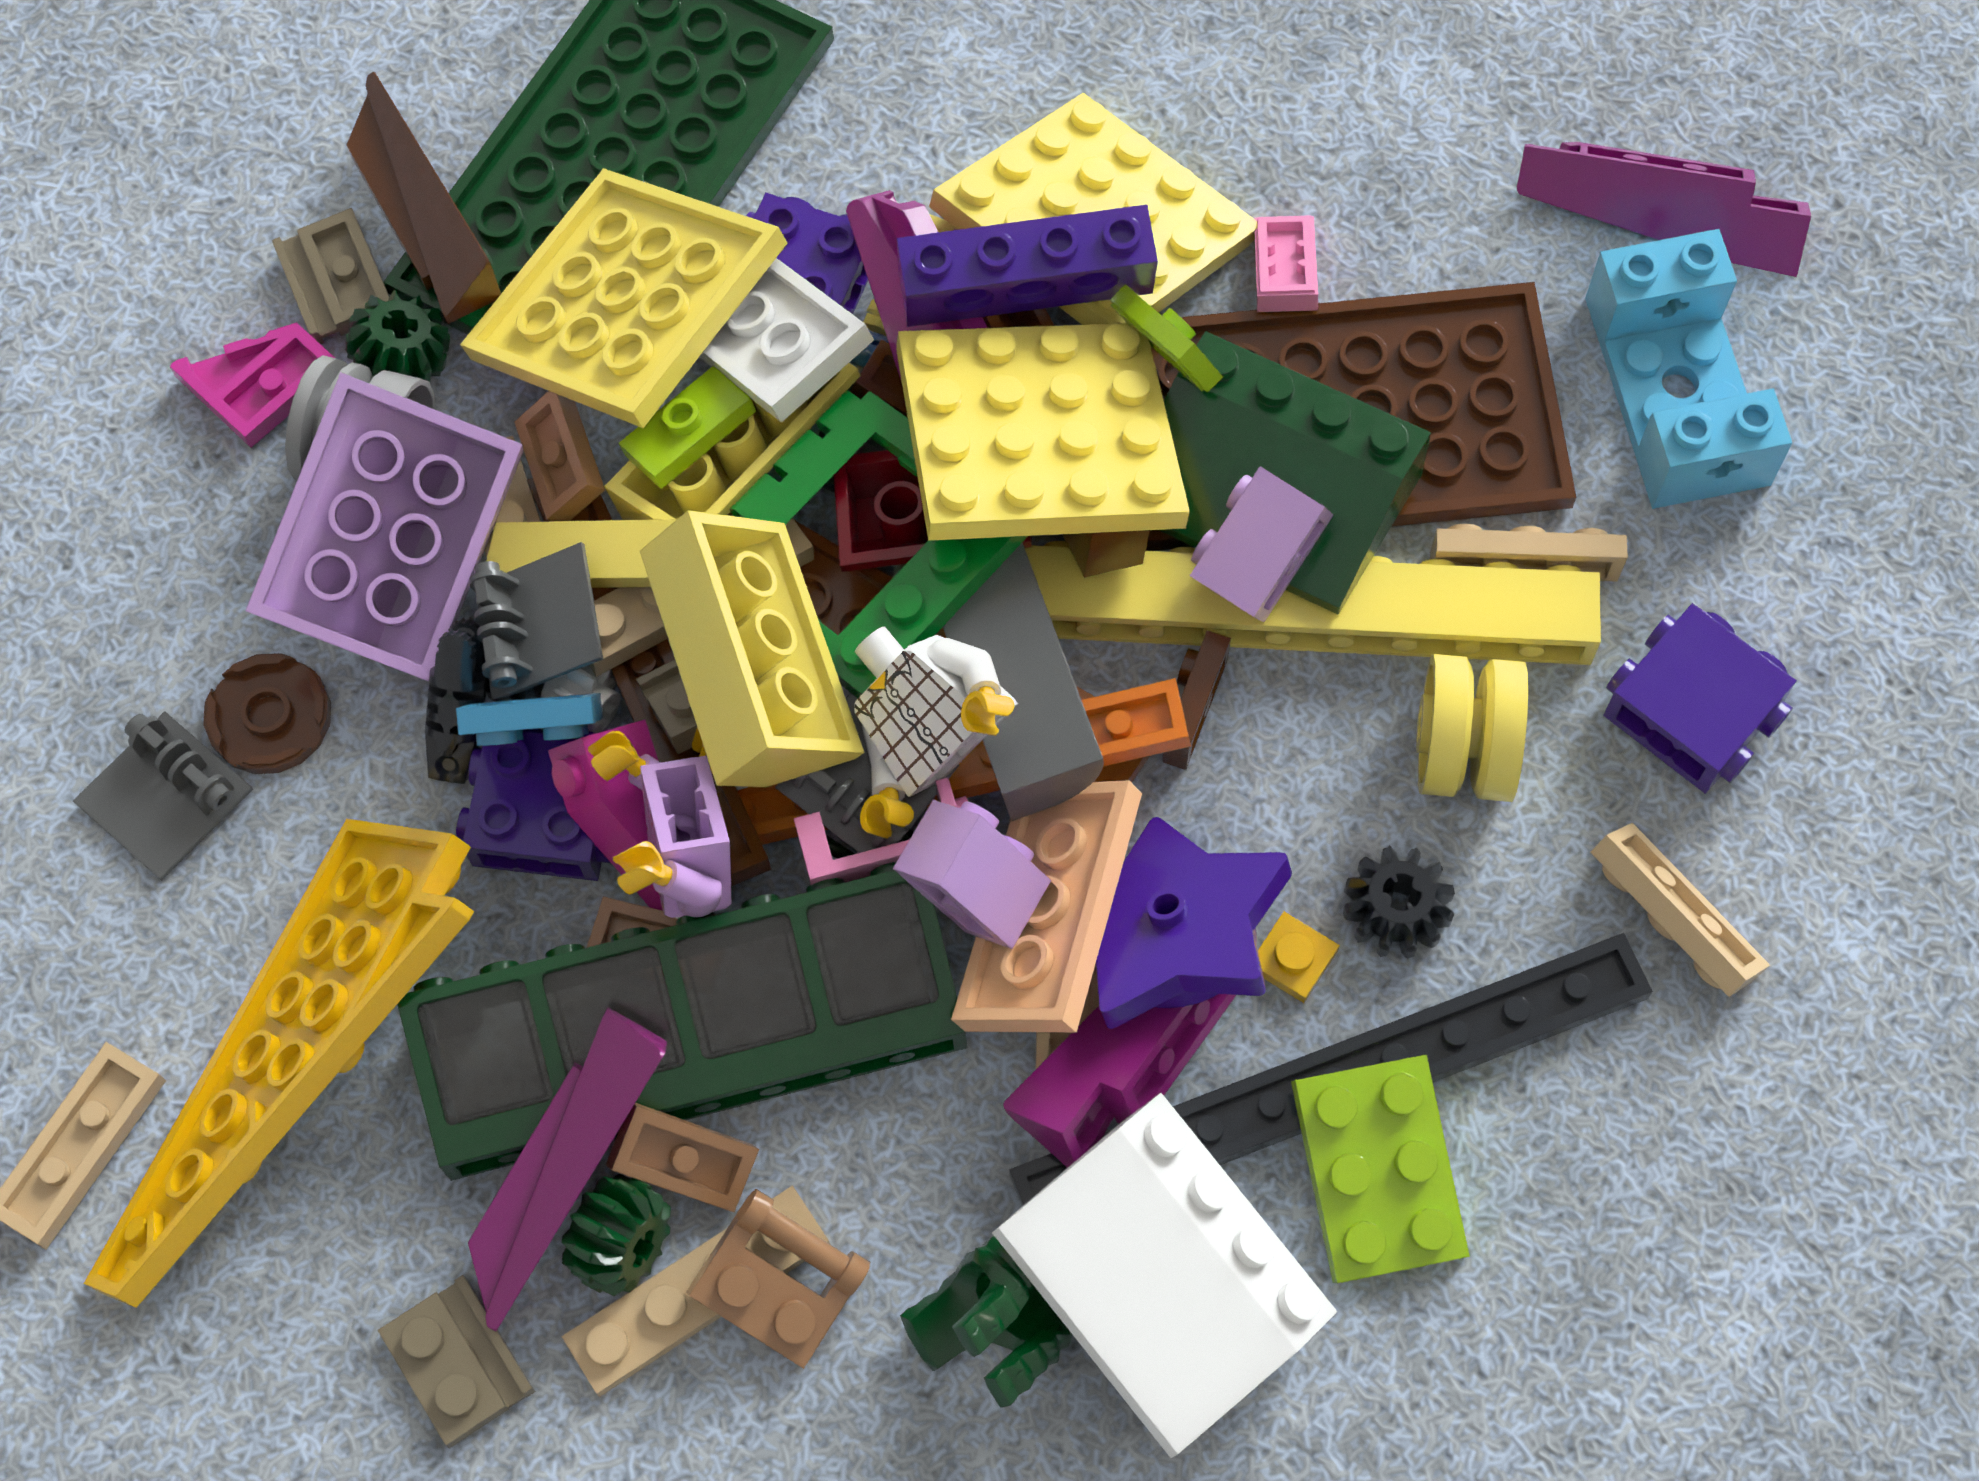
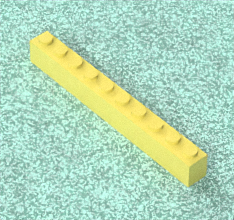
(1391, 611)

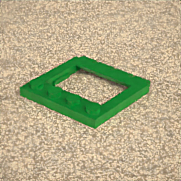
(931, 582)

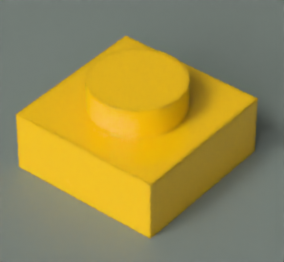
(1295, 956)

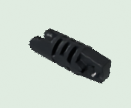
(452, 684)

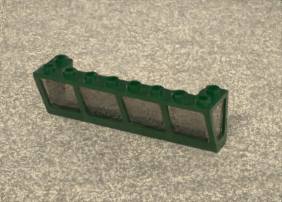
(743, 997)

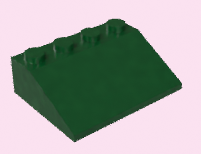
(1307, 435)

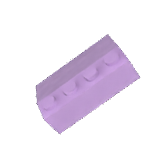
(385, 526)

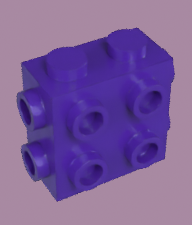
(818, 247)
(1700, 697)
(519, 815)

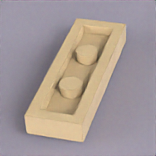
(1533, 548)
(1679, 910)
(77, 1144)

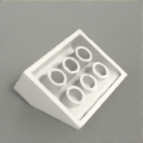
(1165, 1274)

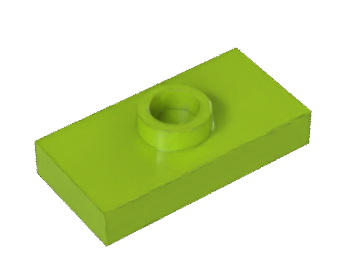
(1168, 337)
(687, 427)

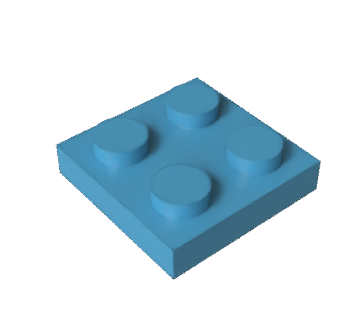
(505, 720)

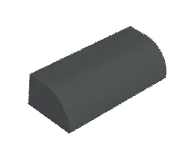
(1047, 742)

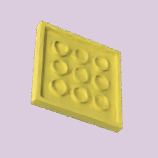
(1095, 162)
(624, 296)
(1039, 431)

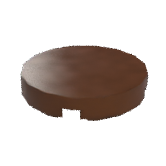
(281, 728)

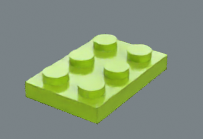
(1380, 1169)

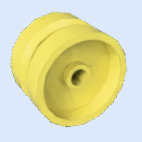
(1481, 728)

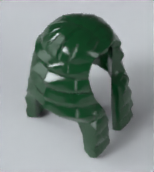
(988, 1304)

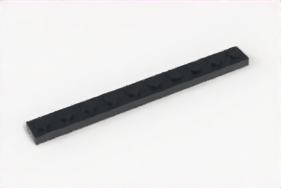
(1452, 1035)

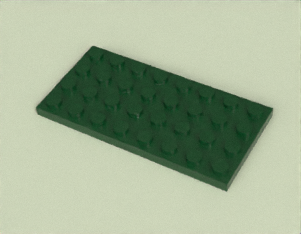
(637, 90)

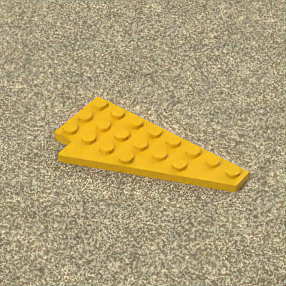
(332, 978)

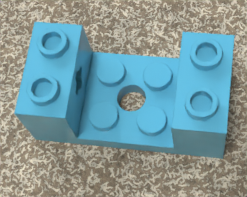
(1662, 317)

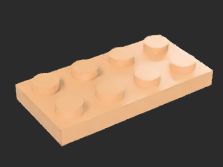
(1050, 968)

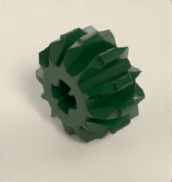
(398, 337)
(616, 1234)

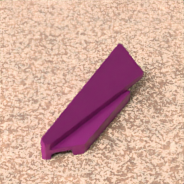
(1669, 199)
(1108, 1074)

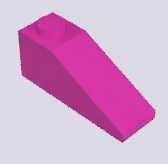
(605, 810)

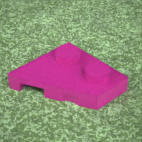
(253, 380)

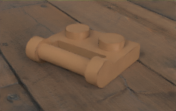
(767, 1299)

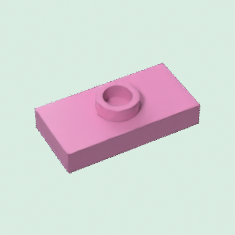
(1286, 264)

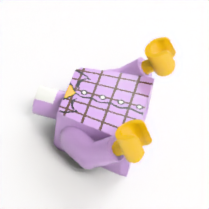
(685, 829)

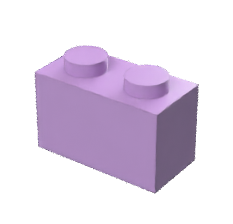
(1259, 543)
(973, 872)

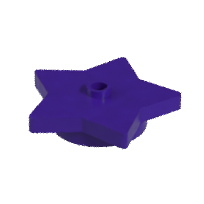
(1184, 924)

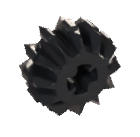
(1424, 903)

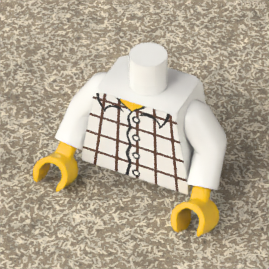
(922, 718)

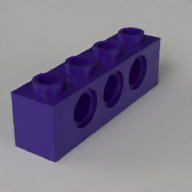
(1026, 265)

